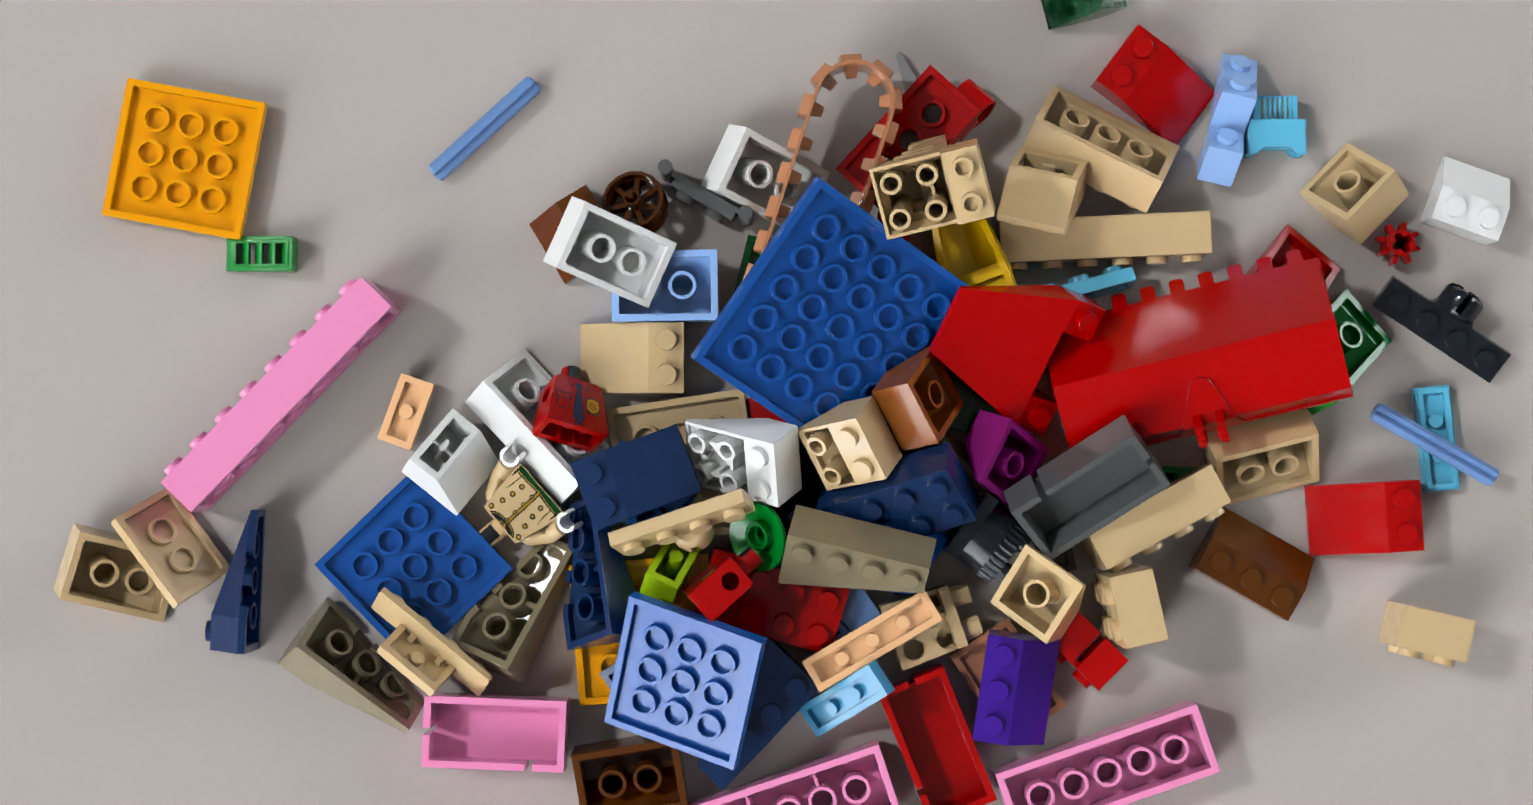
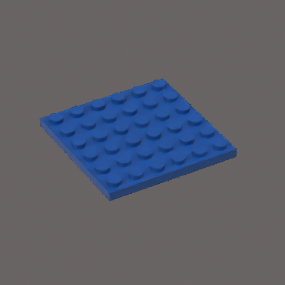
(826, 310)

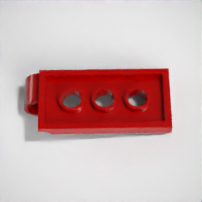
(961, 112)

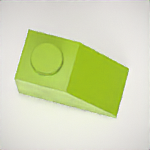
(668, 573)

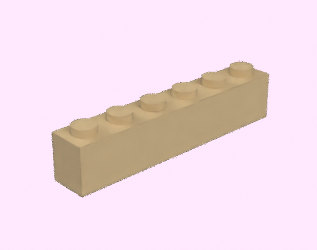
(1110, 238)

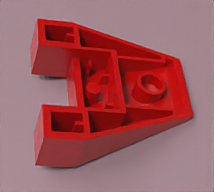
(1004, 339)

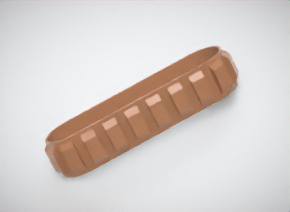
(849, 64)

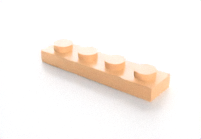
(871, 640)

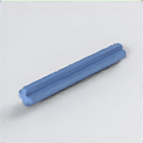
(484, 128)
(1434, 444)

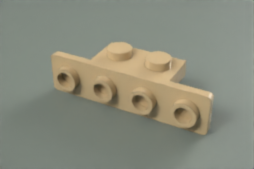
(423, 651)

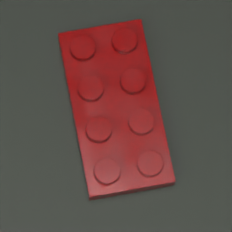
(784, 612)

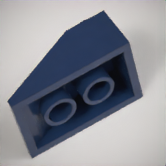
(636, 477)

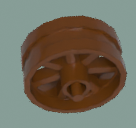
(634, 202)

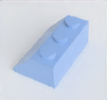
(684, 294)

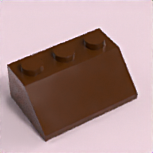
(1253, 564)
(629, 773)

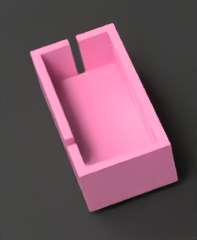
(495, 732)

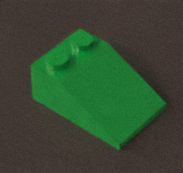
(1359, 336)

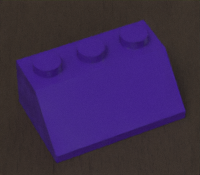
(1015, 689)

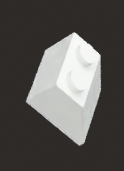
(1468, 202)

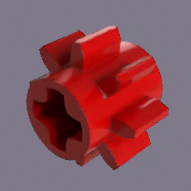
(1390, 238)

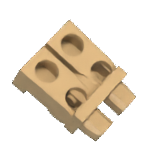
(943, 636)

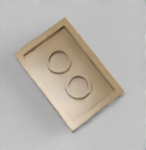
(171, 547)

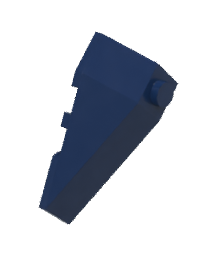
(597, 587)
(237, 612)

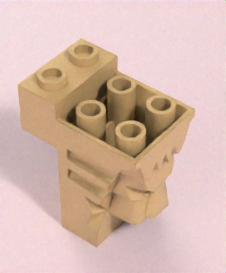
(932, 187)

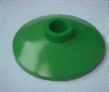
(763, 533)

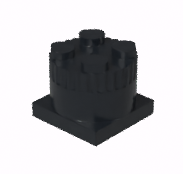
(988, 542)

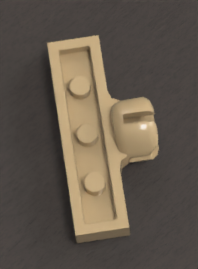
(685, 526)

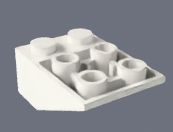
(748, 455)

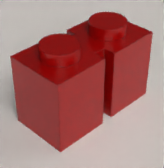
(1098, 662)

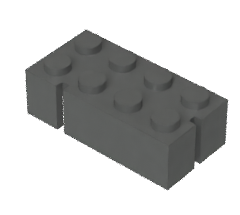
(1086, 488)

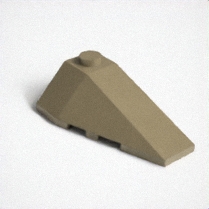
(513, 620)
(342, 662)

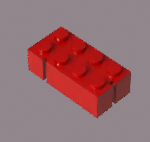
(936, 741)

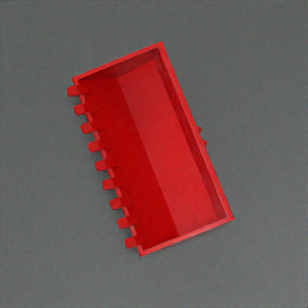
(1205, 356)

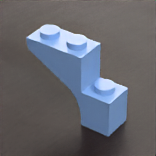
(1230, 113)

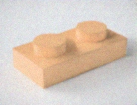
(406, 411)

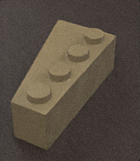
(853, 554)

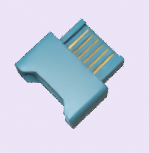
(1275, 127)

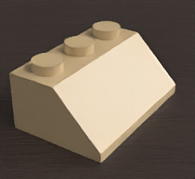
(1266, 455)

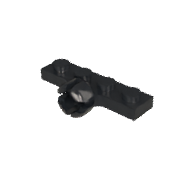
(1444, 324)

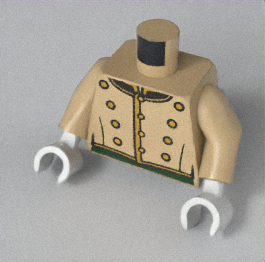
(522, 505)

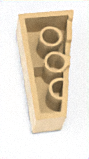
(1164, 514)

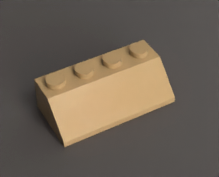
(1120, 154)

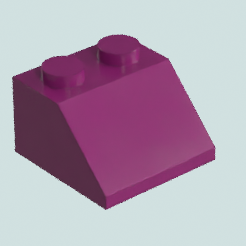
(1002, 452)

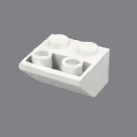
(452, 462)

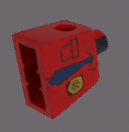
(571, 411)
(707, 588)

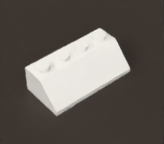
(509, 406)

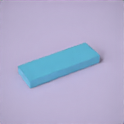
(1434, 411)

